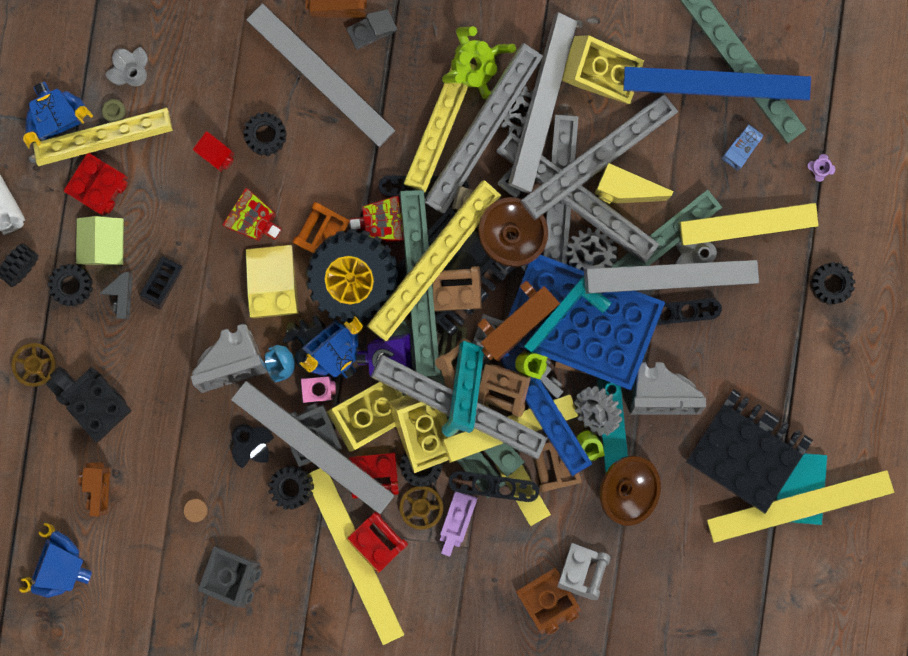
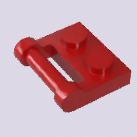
(377, 467)
(371, 547)

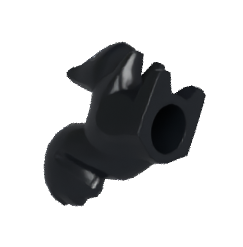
(304, 334)

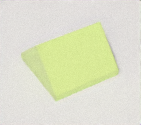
(99, 241)

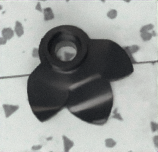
(253, 447)

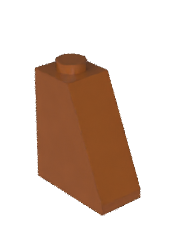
(337, 8)

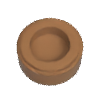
(195, 510)

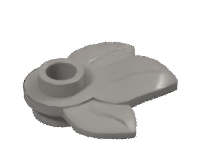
(126, 65)
(691, 253)

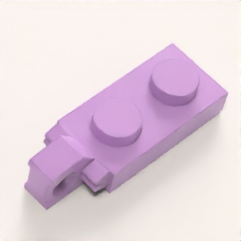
(457, 521)

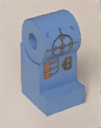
(742, 147)

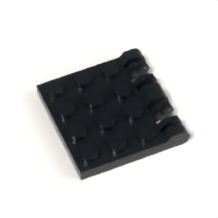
(467, 256)
(746, 454)

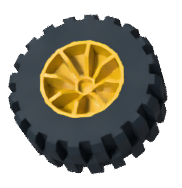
(351, 275)

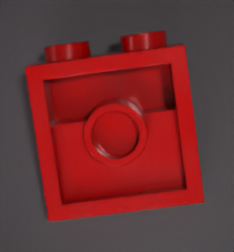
(96, 184)

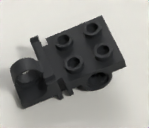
(89, 401)

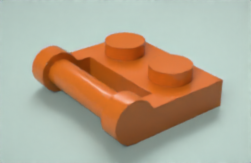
(332, 224)

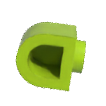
(531, 364)
(591, 445)

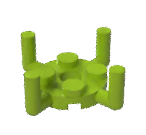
(484, 57)

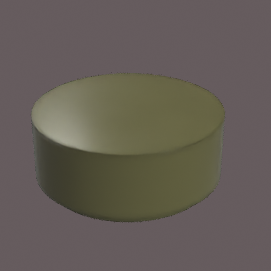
(113, 110)

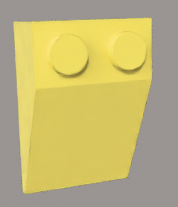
(599, 68)
(625, 187)
(271, 282)
(365, 415)
(420, 432)

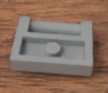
(576, 569)

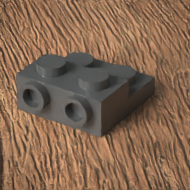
(319, 422)
(230, 577)

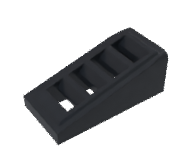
(163, 295)

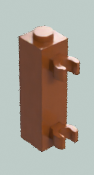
(519, 324)

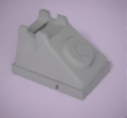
(228, 361)
(665, 393)

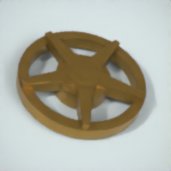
(33, 364)
(421, 507)

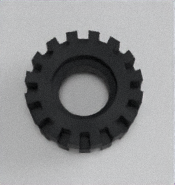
(265, 120)
(17, 264)
(846, 283)
(56, 285)
(416, 479)
(281, 496)

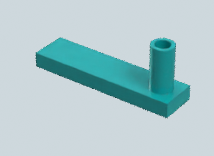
(596, 299)
(465, 390)
(614, 443)

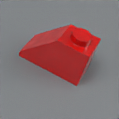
(214, 152)

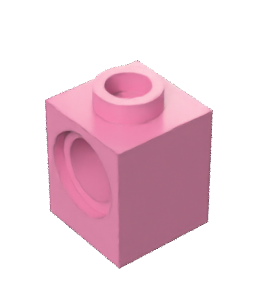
(307, 389)

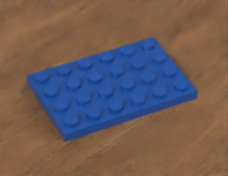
(592, 341)

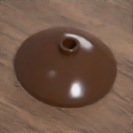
(511, 217)
(639, 491)

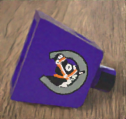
(396, 348)

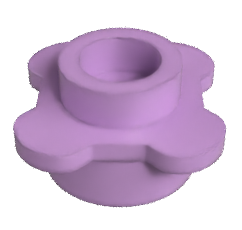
(823, 161)

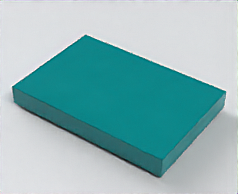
(806, 477)

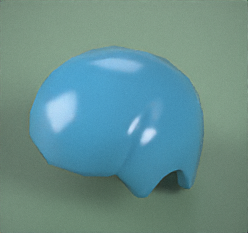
(279, 363)

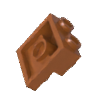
(96, 480)
(548, 603)

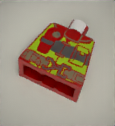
(252, 218)
(381, 220)

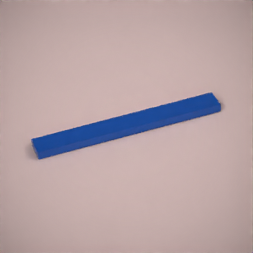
(717, 83)

